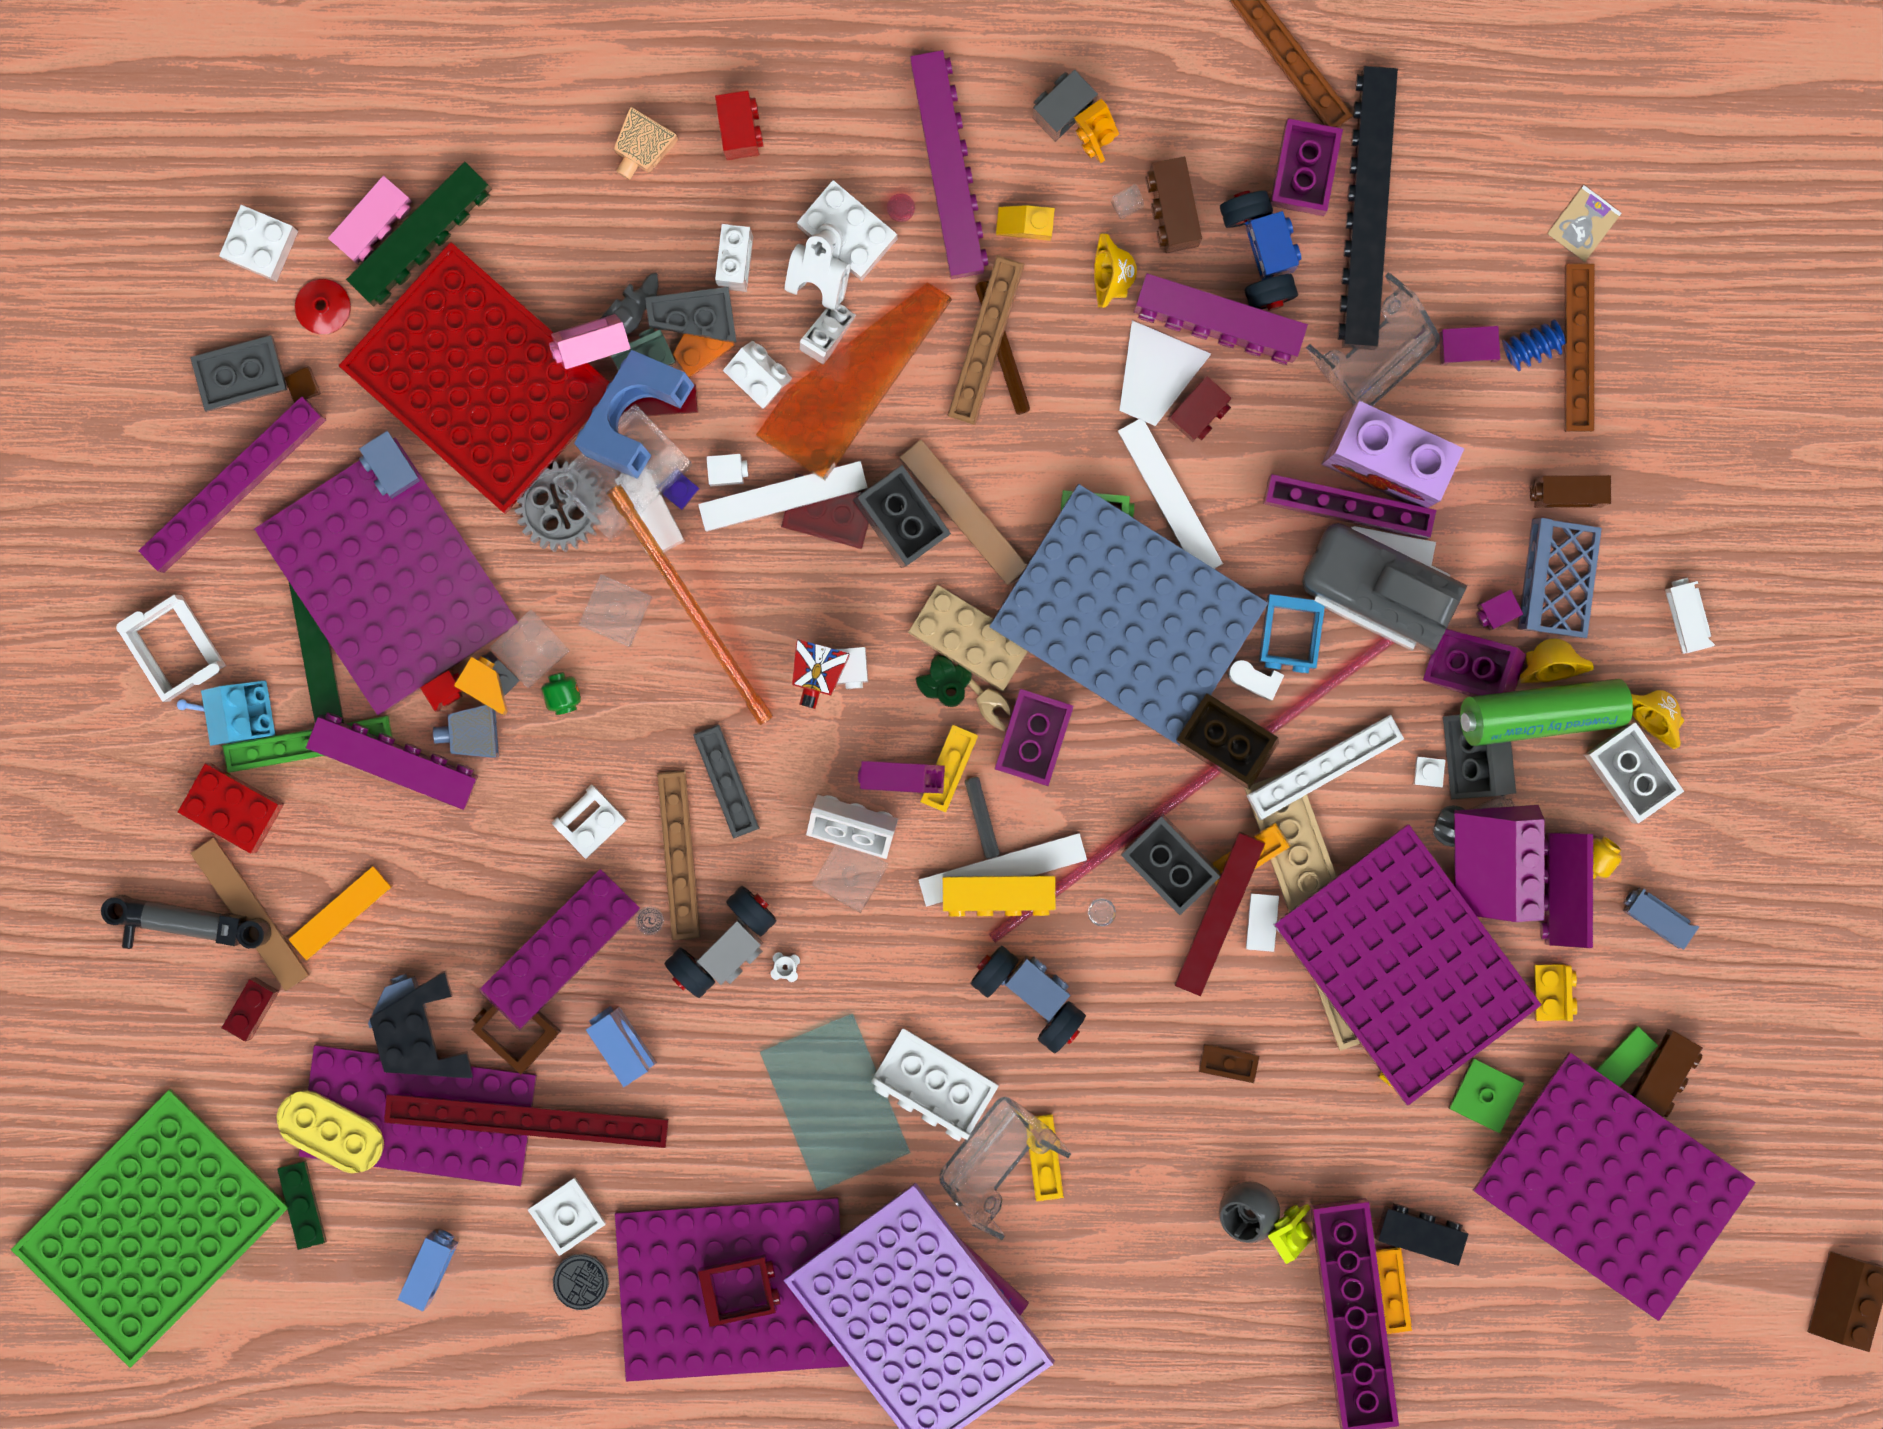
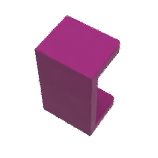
(1469, 344)

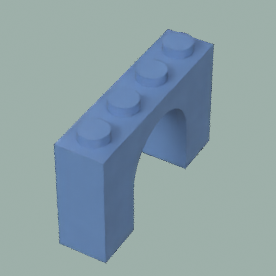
(636, 379)
(620, 1045)

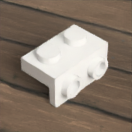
(757, 373)

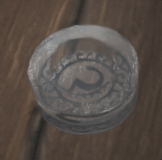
(649, 920)

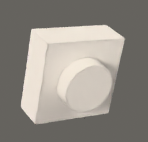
(1429, 772)

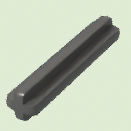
(982, 817)

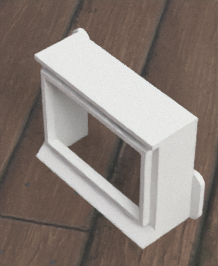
(128, 630)

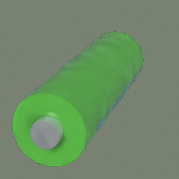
(1546, 712)

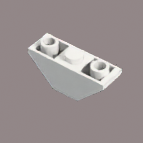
(826, 333)

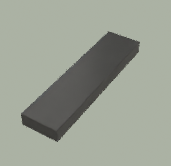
(726, 781)

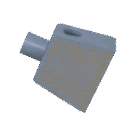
(470, 732)

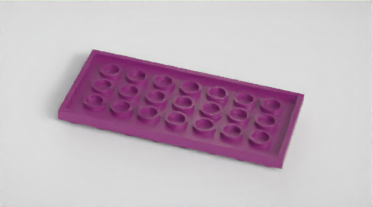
(361, 1085)

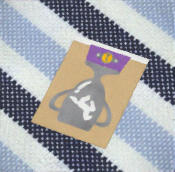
(1584, 223)

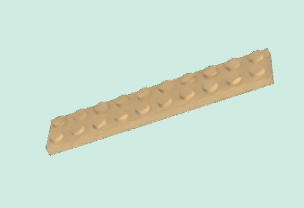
(1301, 873)

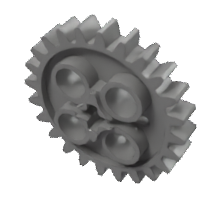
(537, 516)

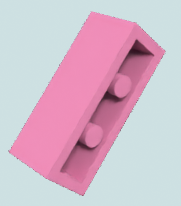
(371, 220)

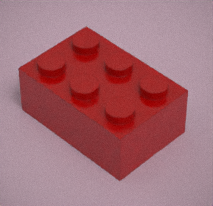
(230, 808)

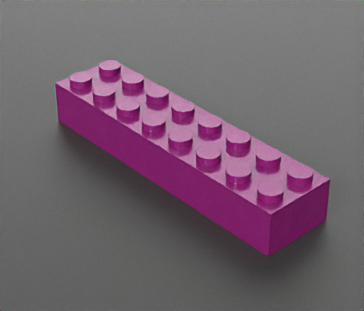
(1354, 1315)

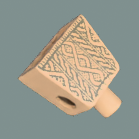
(642, 144)

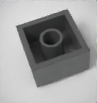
(1068, 98)

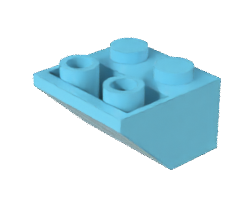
(238, 712)

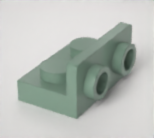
(650, 344)

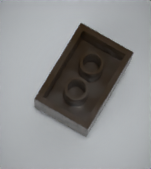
(1227, 741)

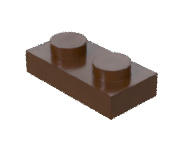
(1229, 1063)

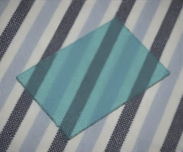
(832, 1103)

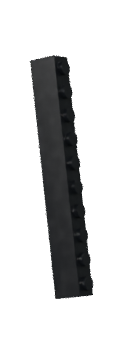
(1369, 207)

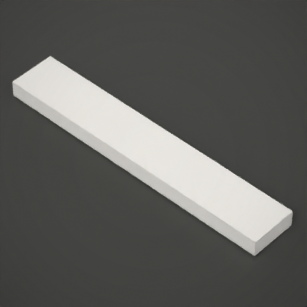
(1168, 493)
(782, 497)
(1325, 767)
(1018, 863)

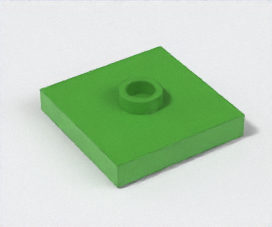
(1486, 1095)

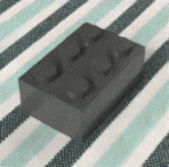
(901, 516)
(1171, 864)

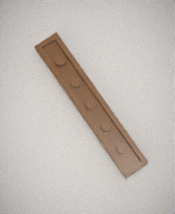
(986, 340)
(964, 512)
(678, 855)
(242, 901)

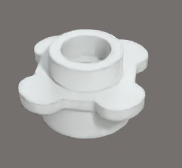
(778, 971)

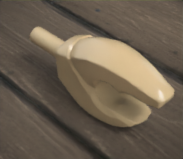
(988, 701)

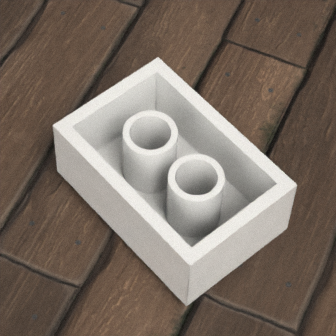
(863, 233)
(1633, 773)

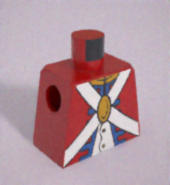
(817, 670)

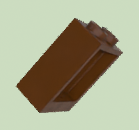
(1571, 491)
(531, 1055)

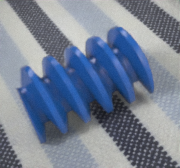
(1534, 345)

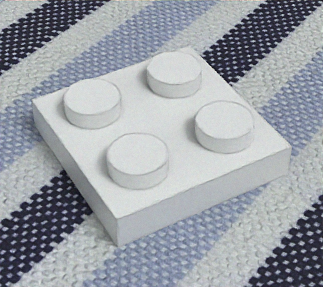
(567, 1216)

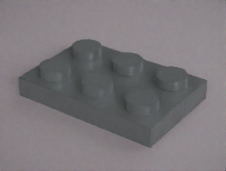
(238, 373)

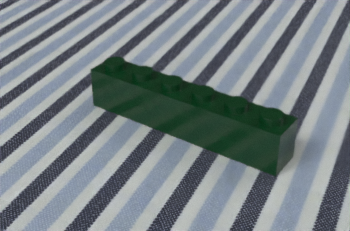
(419, 235)

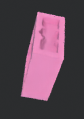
(589, 341)

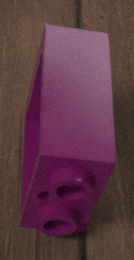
(901, 777)

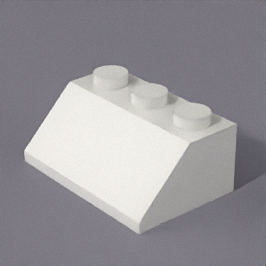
(852, 826)

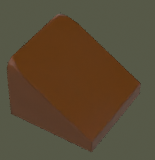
(302, 384)

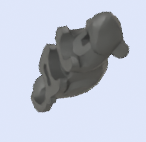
(632, 307)

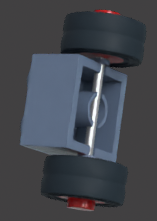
(1037, 990)

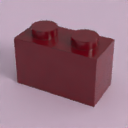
(1200, 409)
(250, 1009)

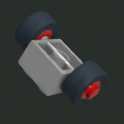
(730, 951)

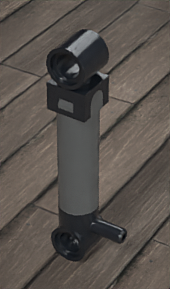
(222, 928)

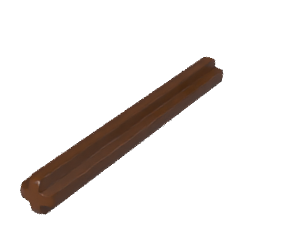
(1008, 365)

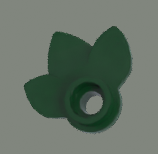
(944, 677)

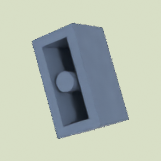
(388, 464)

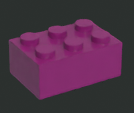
(1306, 167)
(1034, 737)

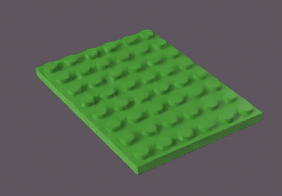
(150, 1228)

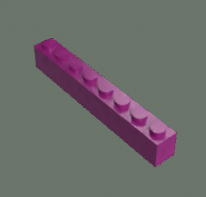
(947, 164)
(232, 485)

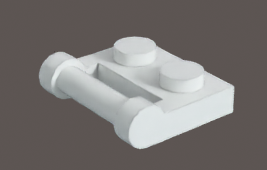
(594, 829)

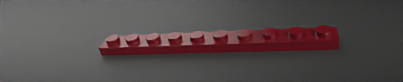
(525, 1120)

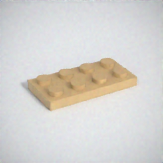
(966, 638)

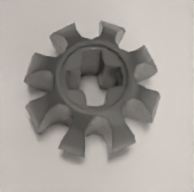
(1444, 825)

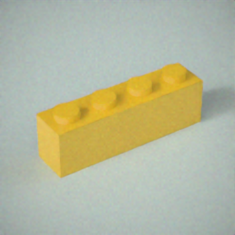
(999, 894)

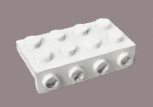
(933, 1085)

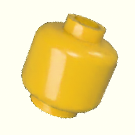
(1605, 857)

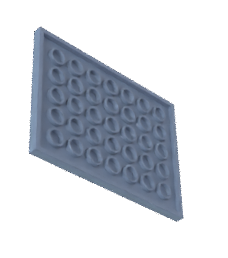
(1128, 613)

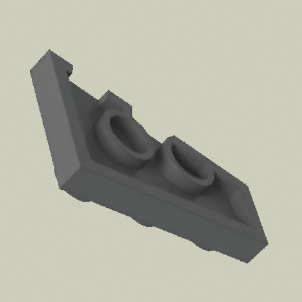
(694, 313)

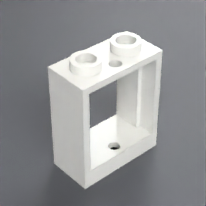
(735, 261)

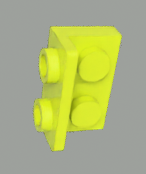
(1291, 1233)

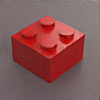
(737, 125)

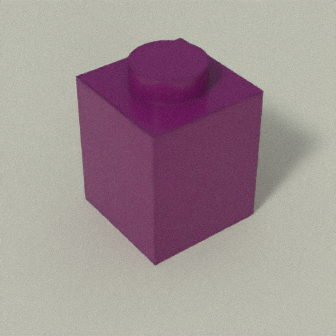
(1498, 610)

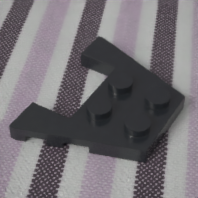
(407, 1039)

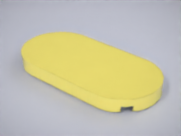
(330, 1131)

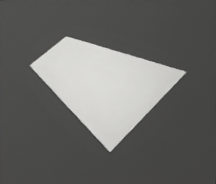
(1156, 372)

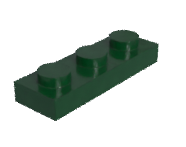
(302, 1205)

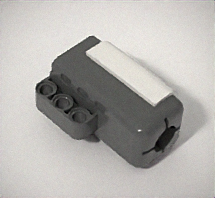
(1382, 588)

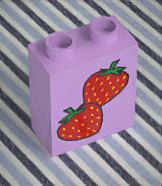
(1392, 456)

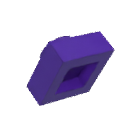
(681, 492)

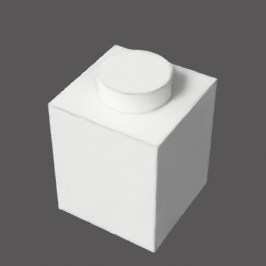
(726, 470)

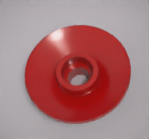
(326, 320)

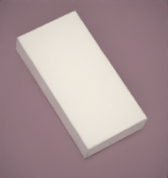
(1261, 917)

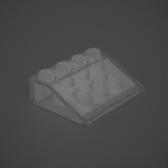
(589, 481)

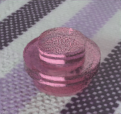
(900, 207)

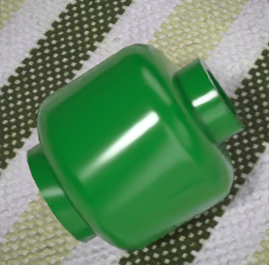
(561, 693)

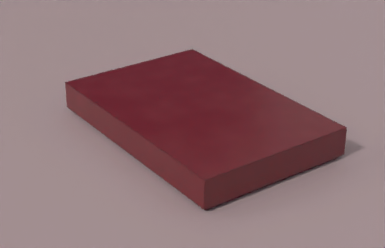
(830, 519)

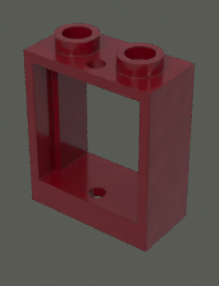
(710, 1296)

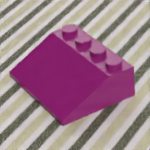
(1501, 861)
(1568, 890)

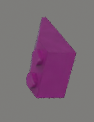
(1474, 665)

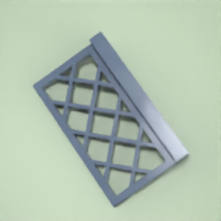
(1537, 571)

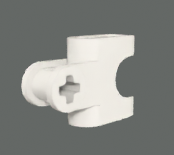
(820, 265)

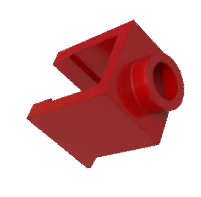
(442, 690)

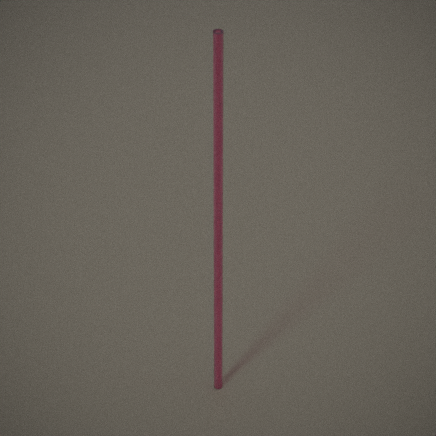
(1196, 785)

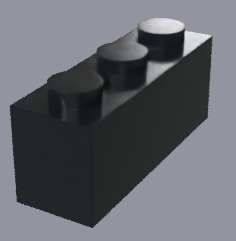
(1422, 1234)

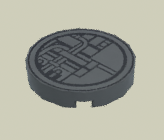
(580, 1281)

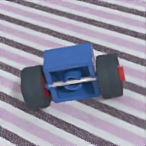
(1271, 247)

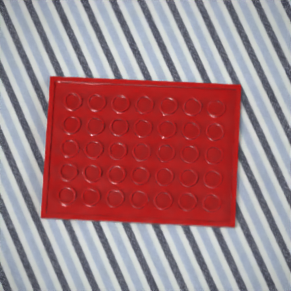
(475, 378)

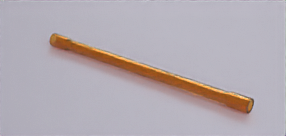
(627, 510)

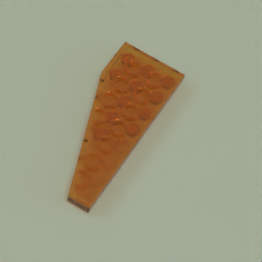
(836, 399)

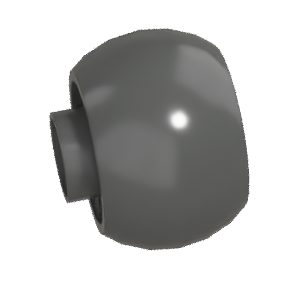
(1249, 1212)

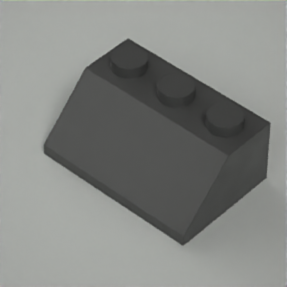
(1477, 769)

